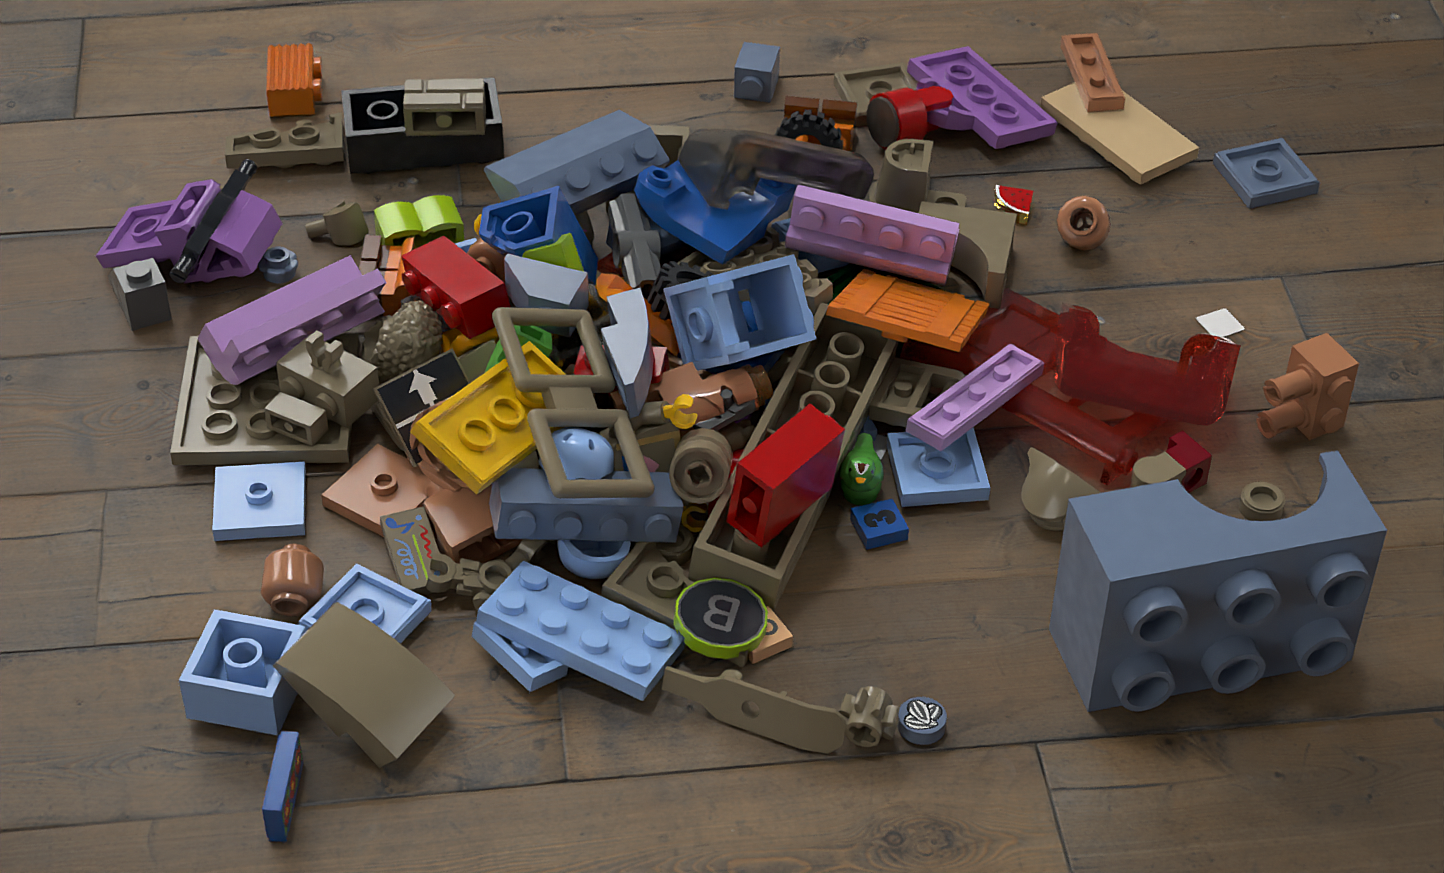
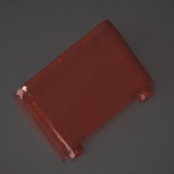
(1184, 391)

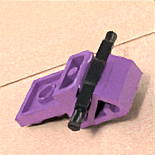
(202, 231)

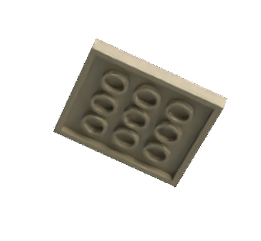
(229, 424)

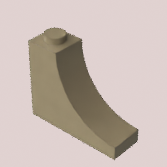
(981, 246)

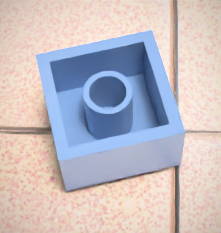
(233, 674)

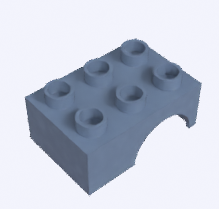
(1188, 600)

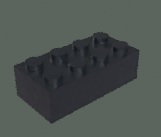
(379, 139)

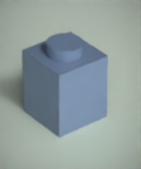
(756, 72)

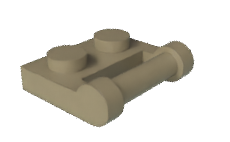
(907, 388)

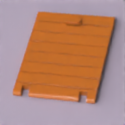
(908, 310)

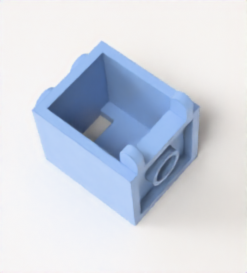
(712, 320)

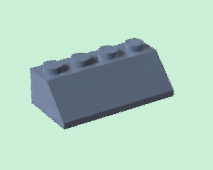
(586, 162)

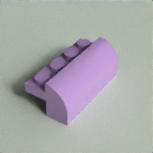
(872, 235)
(271, 326)

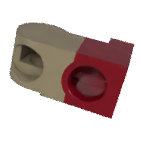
(1177, 462)

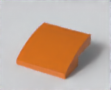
(661, 331)

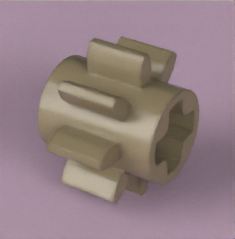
(869, 716)

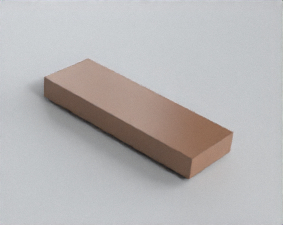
(1092, 72)

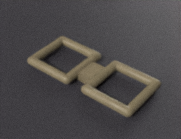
(572, 404)

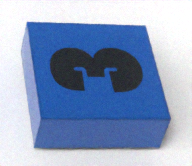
(879, 524)

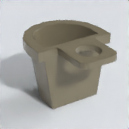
(907, 176)

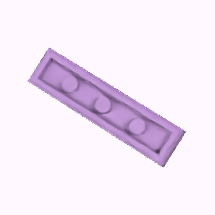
(974, 397)

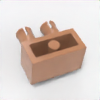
(1313, 390)

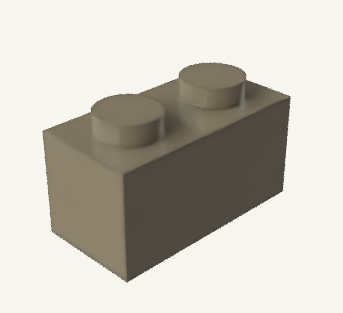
(296, 419)

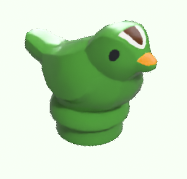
(861, 472)

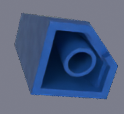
(533, 223)

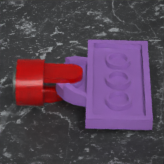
(957, 93)

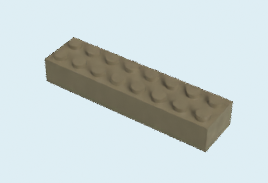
(838, 378)

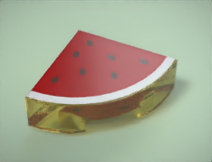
(1014, 201)

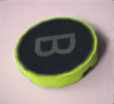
(720, 617)

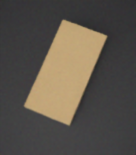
(1126, 137)

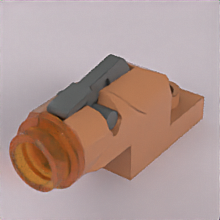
(716, 399)

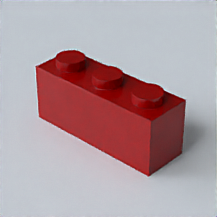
(454, 286)

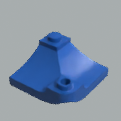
(721, 234)

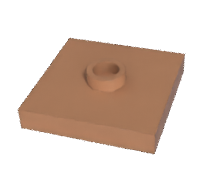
(377, 487)

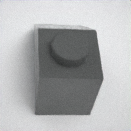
(141, 293)

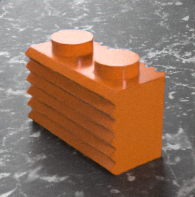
(293, 80)

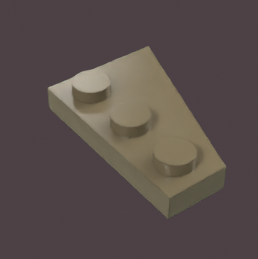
(300, 145)

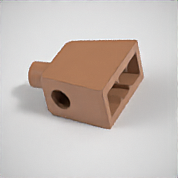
(464, 524)

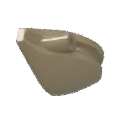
(1048, 490)

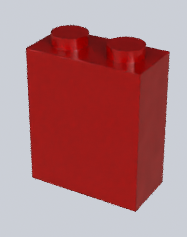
(785, 475)

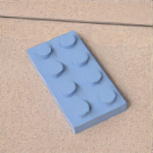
(581, 630)

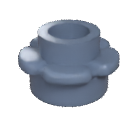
(278, 265)

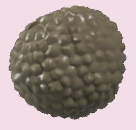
(403, 340)

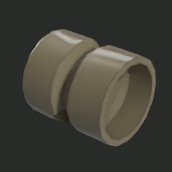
(701, 466)

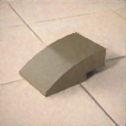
(363, 683)

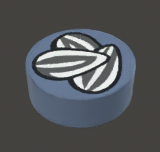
(922, 720)

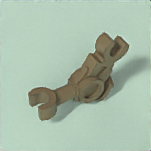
(480, 579)

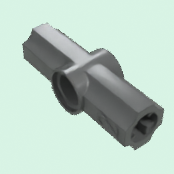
(634, 243)

